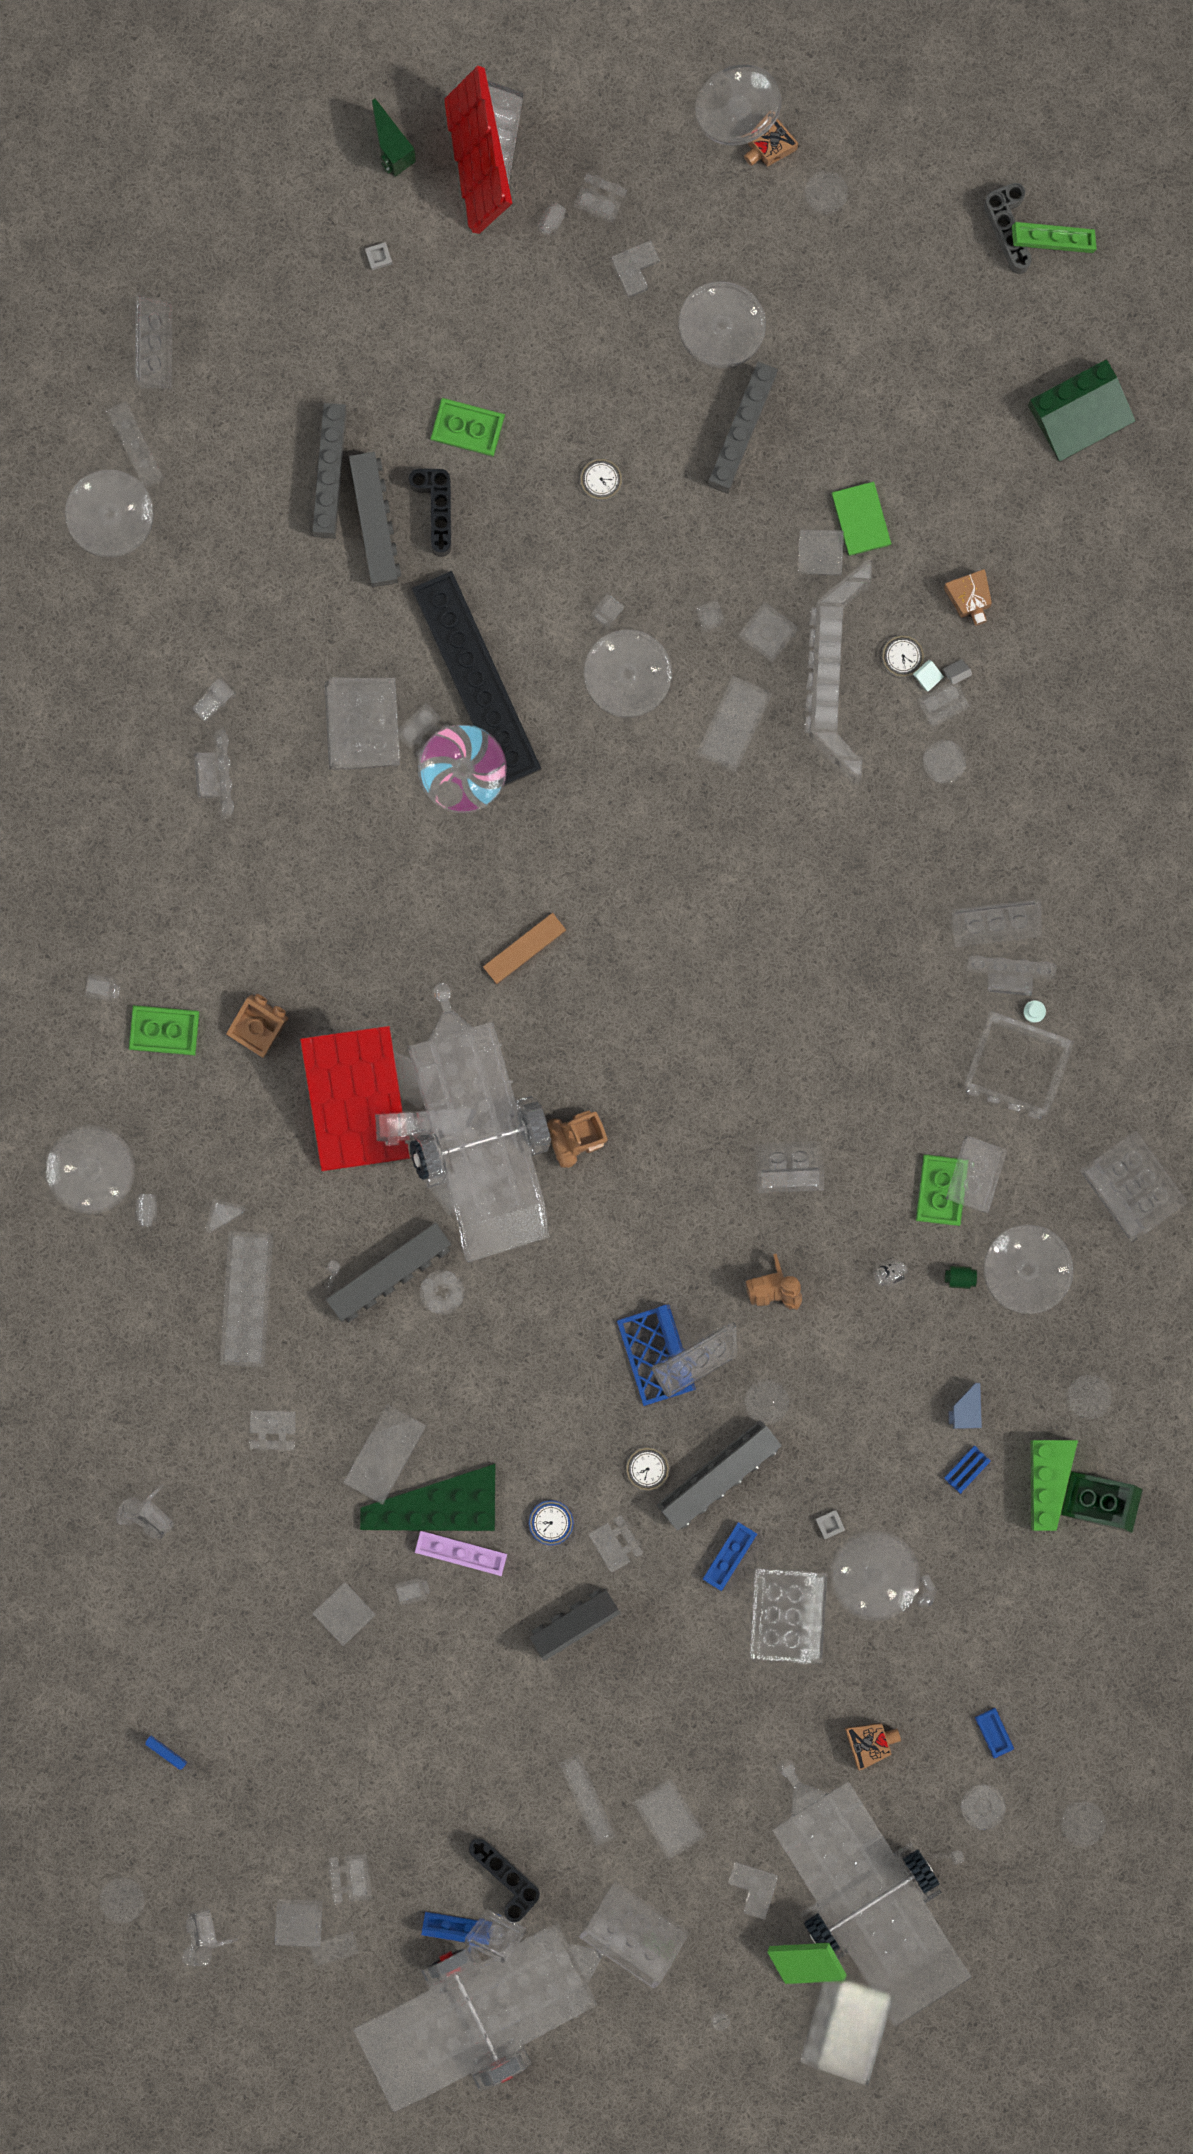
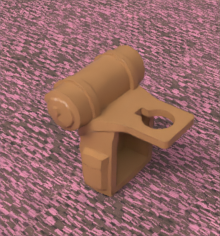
(576, 1136)
(775, 1288)

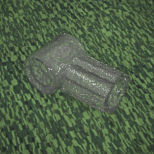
(216, 698)

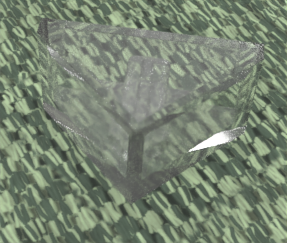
(222, 1214)

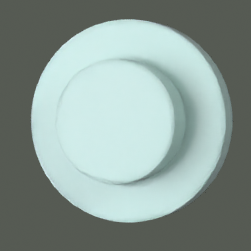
(1034, 1011)

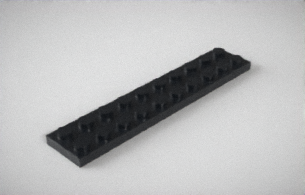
(475, 672)

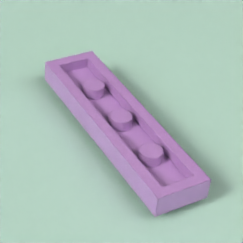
(461, 1553)

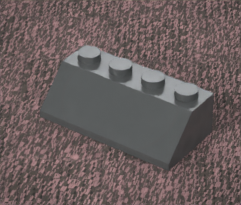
(575, 1624)

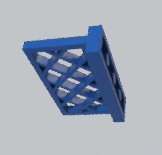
(672, 1342)

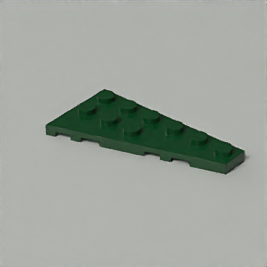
(448, 1505)

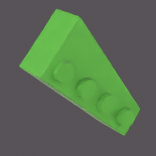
(1049, 1480)

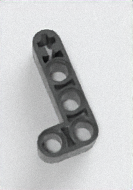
(1003, 234)

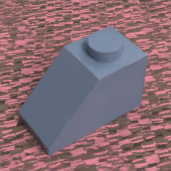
(967, 1410)

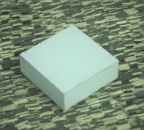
(928, 675)

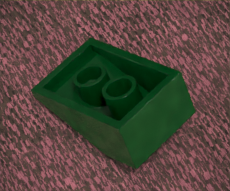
(395, 149)
(1102, 1502)

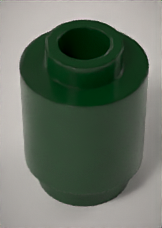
(961, 1277)

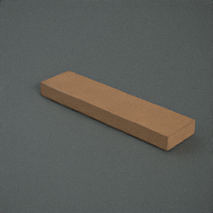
(524, 948)

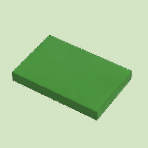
(467, 427)
(861, 518)
(164, 1030)
(933, 1189)
(807, 1963)

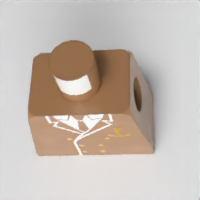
(970, 596)

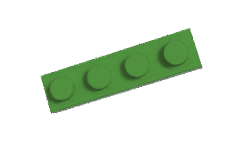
(1054, 237)

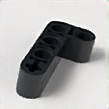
(437, 513)
(501, 1874)

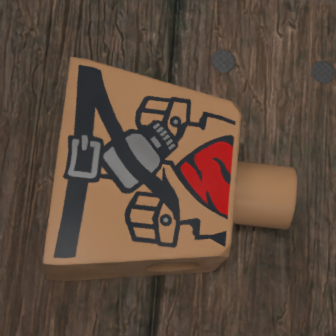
(771, 146)
(870, 1743)

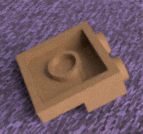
(257, 1024)

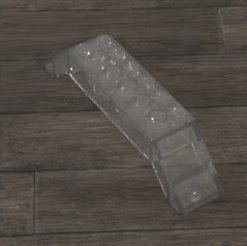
(825, 672)

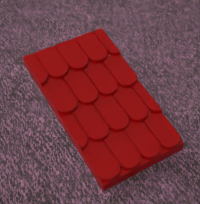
(484, 135)
(349, 1083)

